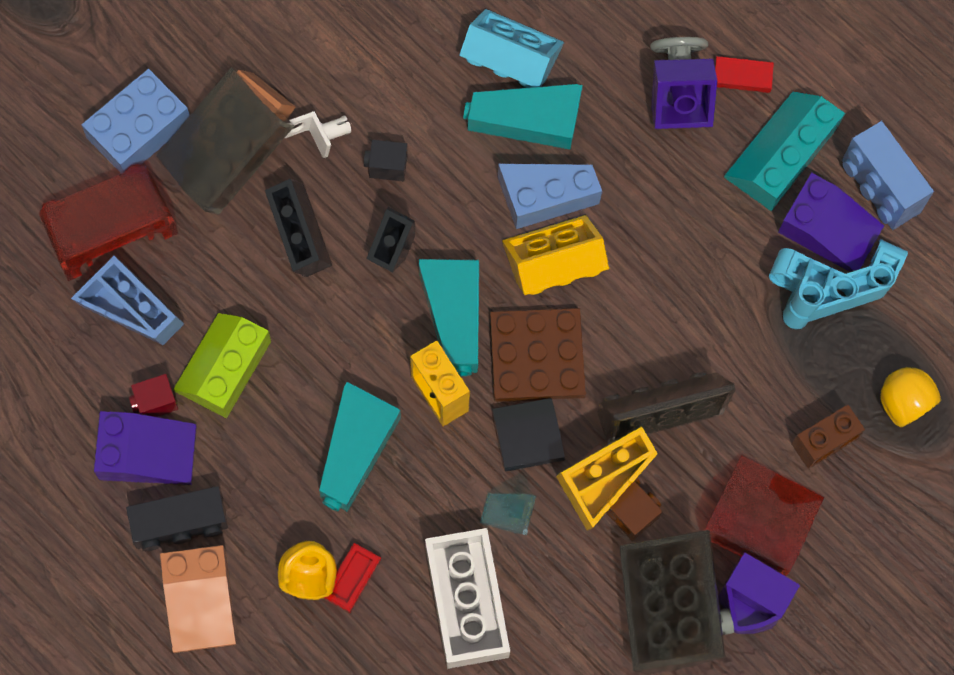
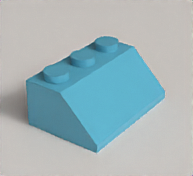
(510, 49)

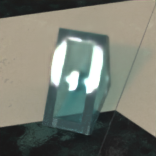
(509, 511)

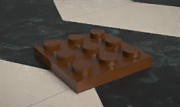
(537, 355)

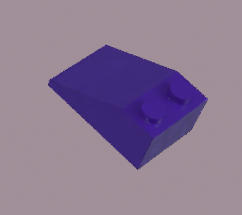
(831, 224)
(144, 449)

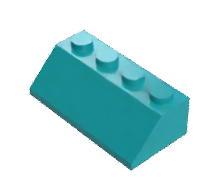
(785, 147)

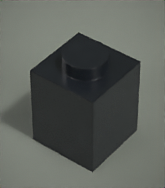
(386, 160)

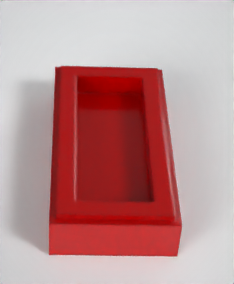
(744, 74)
(353, 577)

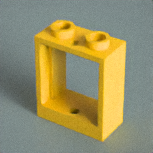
(435, 373)

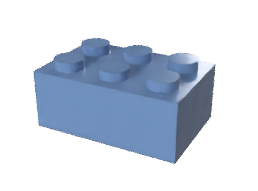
(136, 122)
(886, 175)

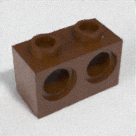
(828, 436)

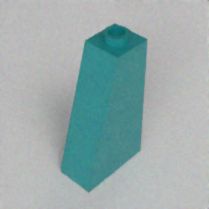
(527, 114)
(454, 307)
(356, 443)

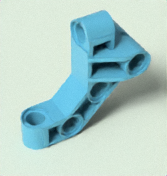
(816, 284)

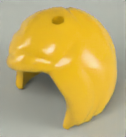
(908, 395)
(307, 571)

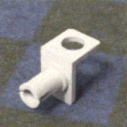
(321, 132)

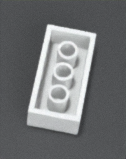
(467, 598)

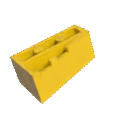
(603, 477)

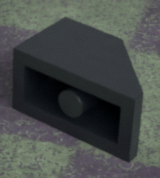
(392, 240)

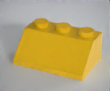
(556, 255)

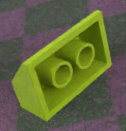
(223, 363)

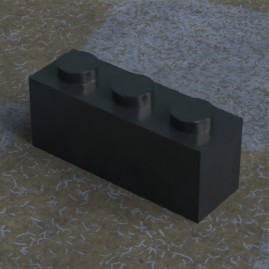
(298, 228)
(177, 518)

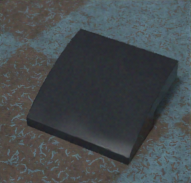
(528, 434)

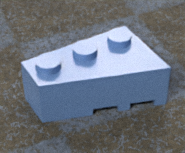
(547, 190)
(127, 301)

